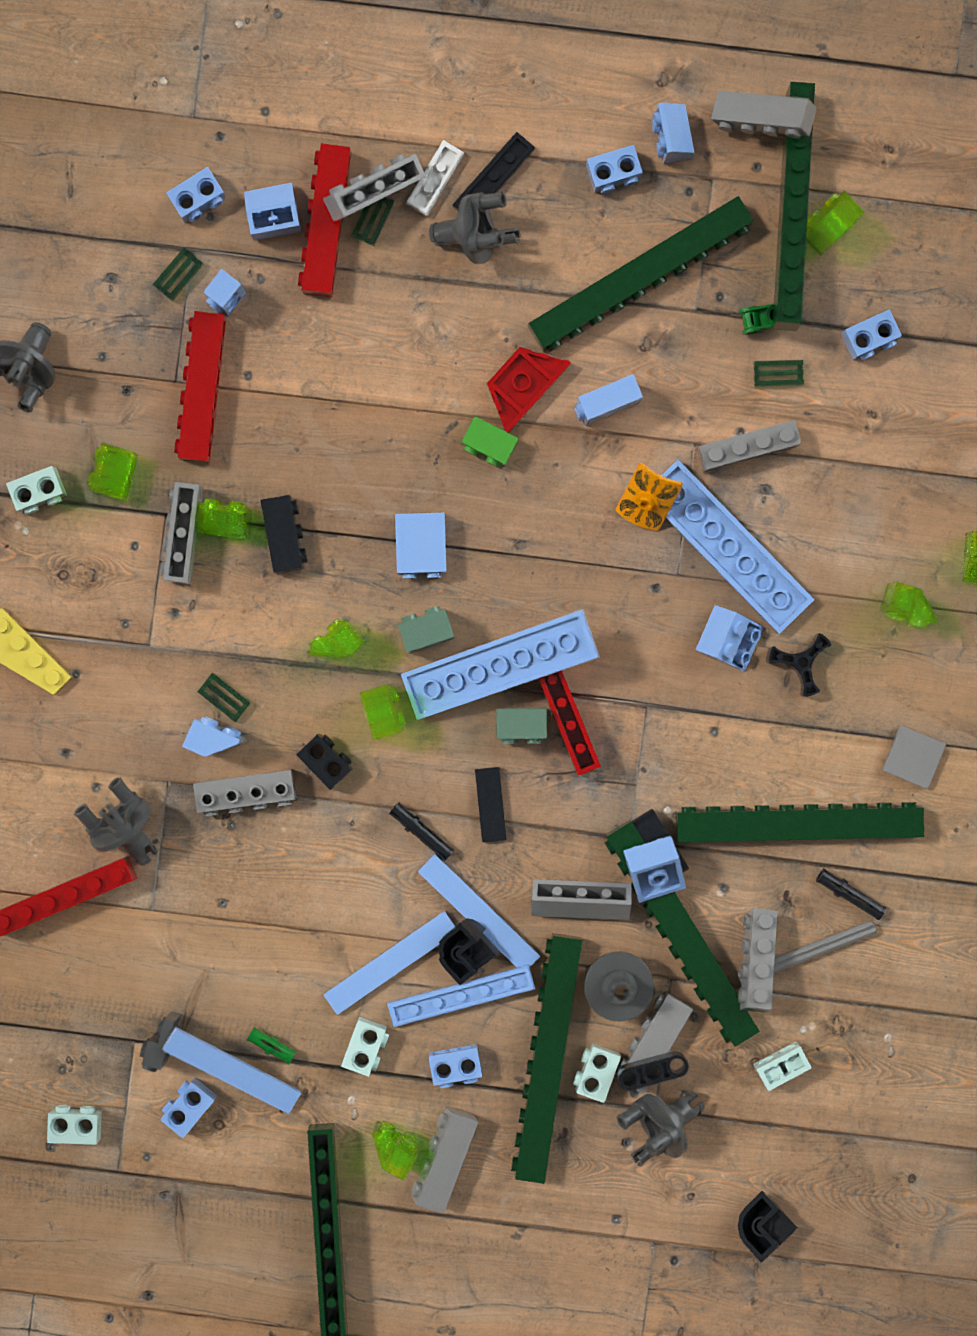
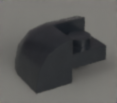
(465, 950)
(764, 1226)

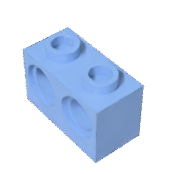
(611, 163)
(192, 189)
(224, 293)
(869, 330)
(454, 1058)
(191, 1109)

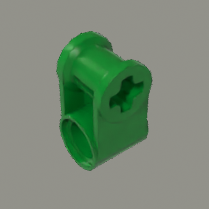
(760, 319)

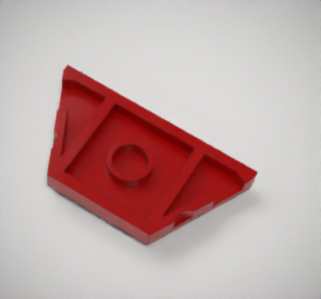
(522, 383)

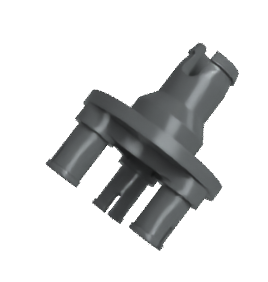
(475, 227)
(25, 365)
(120, 825)
(613, 971)
(662, 1124)

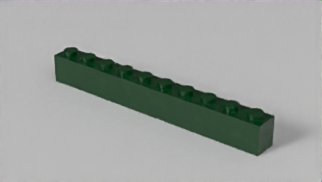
(792, 222)
(640, 274)
(799, 824)
(690, 947)
(548, 1058)
(327, 1230)

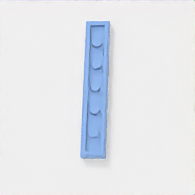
(475, 908)
(389, 963)
(461, 996)
(231, 1070)

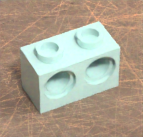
(35, 483)
(359, 1044)
(782, 1066)
(603, 1073)
(75, 1132)

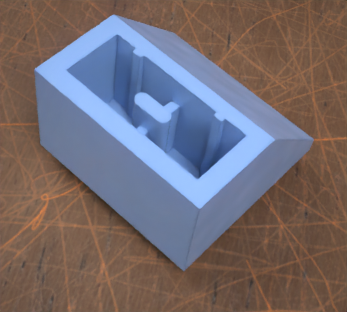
(673, 133)
(272, 211)
(729, 638)
(208, 738)

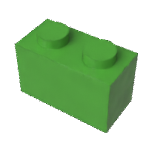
(489, 442)

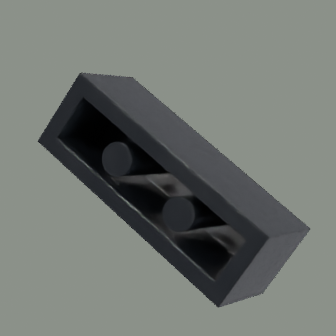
(283, 534)

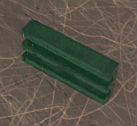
(390, 203)
(198, 264)
(780, 363)
(241, 710)

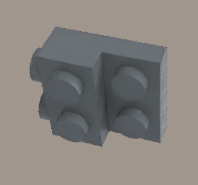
(152, 1049)

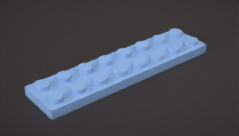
(735, 552)
(500, 664)

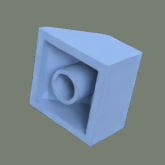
(655, 869)

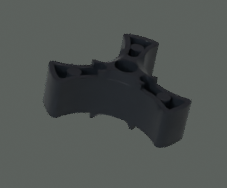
(801, 662)

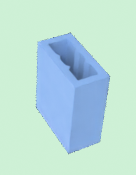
(608, 400)
(420, 544)

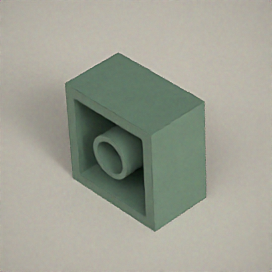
(425, 630)
(521, 724)

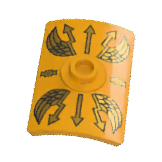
(648, 498)

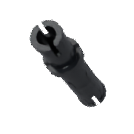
(421, 831)
(827, 880)

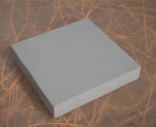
(913, 757)

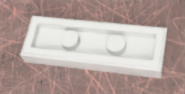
(437, 176)

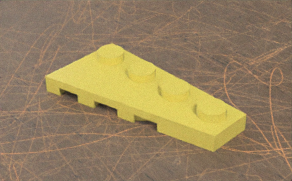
(27, 657)

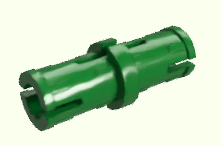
(256, 1036)

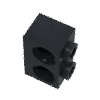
(319, 766)

